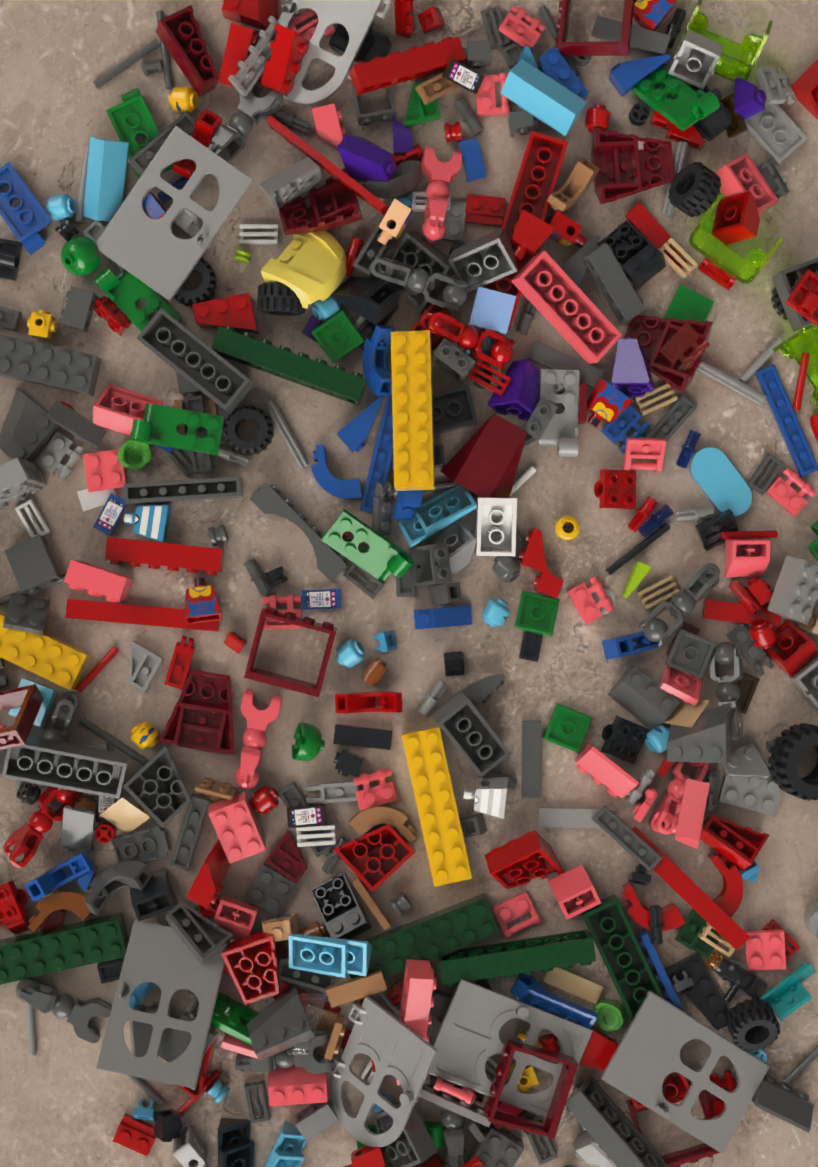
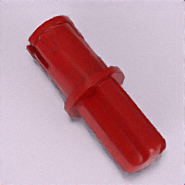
(352, 254)
(642, 514)
(744, 596)

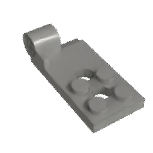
(563, 427)

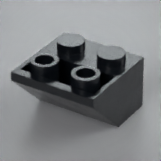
(155, 897)

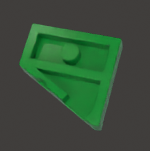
(419, 112)

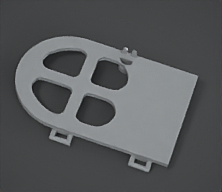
(354, 16)
(395, 1052)

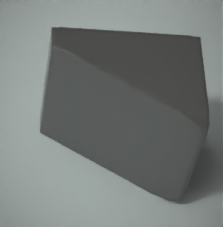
(152, 67)
(473, 825)

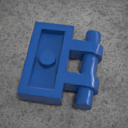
(628, 418)

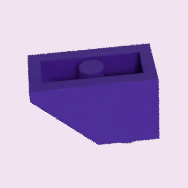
(748, 98)

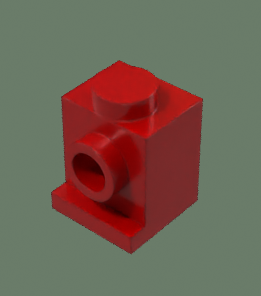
(759, 590)

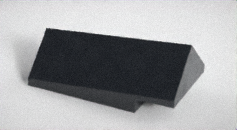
(234, 1143)

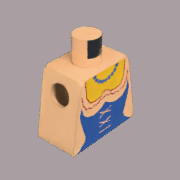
(400, 215)
(280, 926)

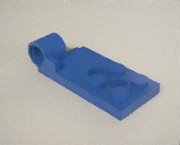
(28, 216)
(533, 993)

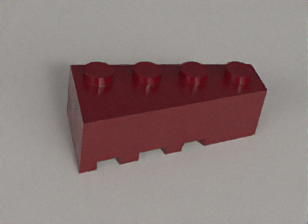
(187, 47)

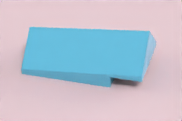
(542, 97)
(105, 178)
(437, 514)
(329, 955)
(287, 1148)

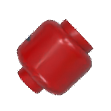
(597, 117)
(763, 634)
(264, 800)

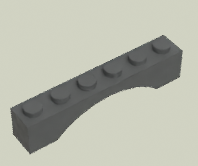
(270, 502)

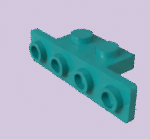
(789, 993)

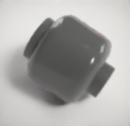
(506, 568)

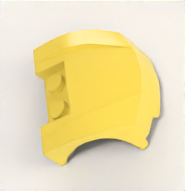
(310, 266)

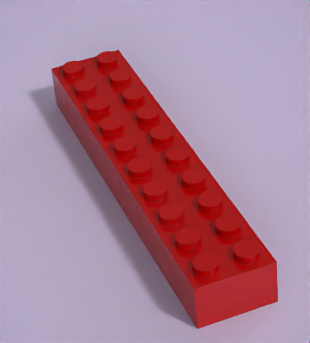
(531, 191)

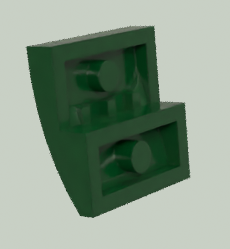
(689, 935)

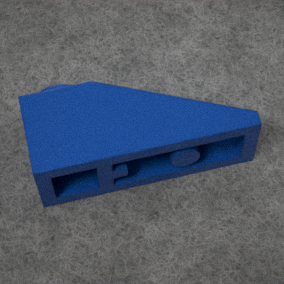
(634, 71)
(358, 430)
(442, 617)
(627, 645)

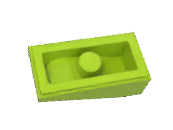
(638, 572)

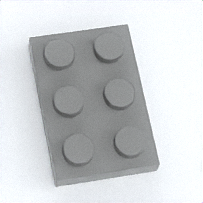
(775, 132)
(751, 793)

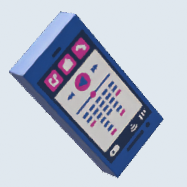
(110, 514)
(321, 599)

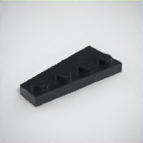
(706, 995)

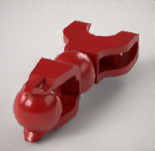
(469, 338)
(40, 822)

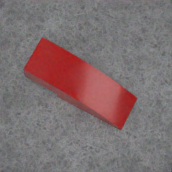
(690, 135)

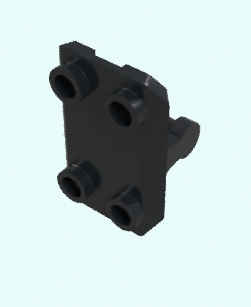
(374, 44)
(715, 122)

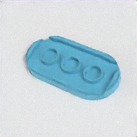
(720, 481)

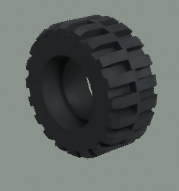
(785, 761)

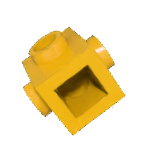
(41, 325)
(527, 1079)

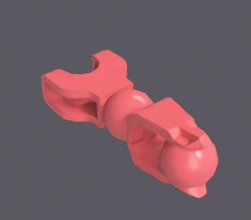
(437, 192)
(254, 737)
(667, 807)

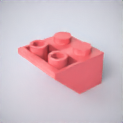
(328, 125)
(746, 557)
(574, 891)
(236, 916)

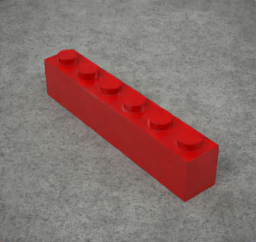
(406, 65)
(164, 554)

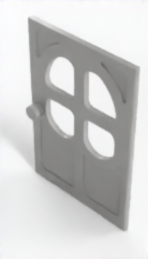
(148, 245)
(161, 958)
(472, 1036)
(653, 1051)

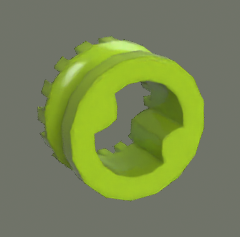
(242, 256)

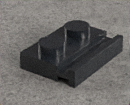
(711, 529)

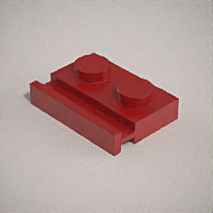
(484, 210)
(135, 1135)

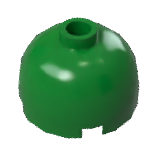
(80, 256)
(307, 742)

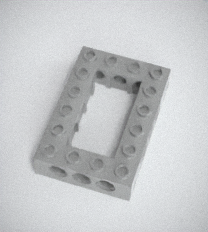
(20, 479)

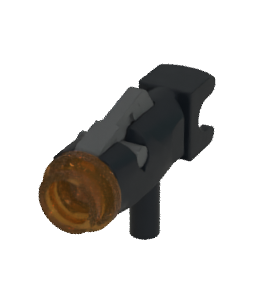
(736, 973)

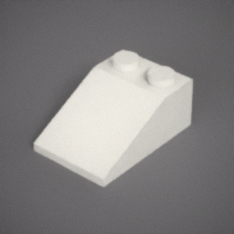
(496, 526)

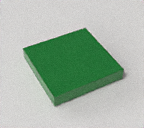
(688, 305)
(337, 337)
(536, 613)
(567, 728)

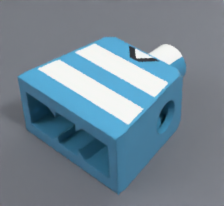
(150, 521)

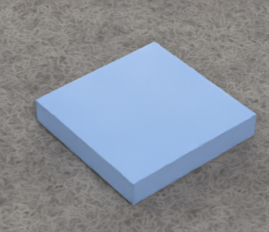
(492, 310)

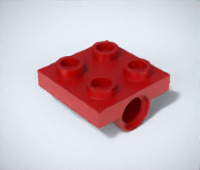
(805, 297)
(616, 489)
(12, 903)

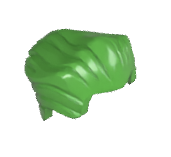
(134, 454)
(610, 1014)

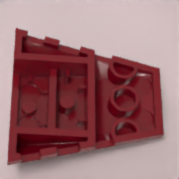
(629, 164)
(322, 209)
(654, 334)
(489, 459)
(203, 715)

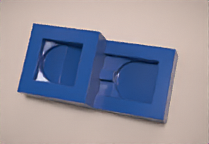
(472, 159)

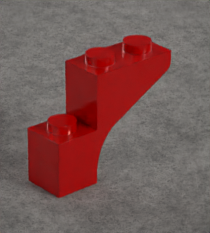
(534, 558)

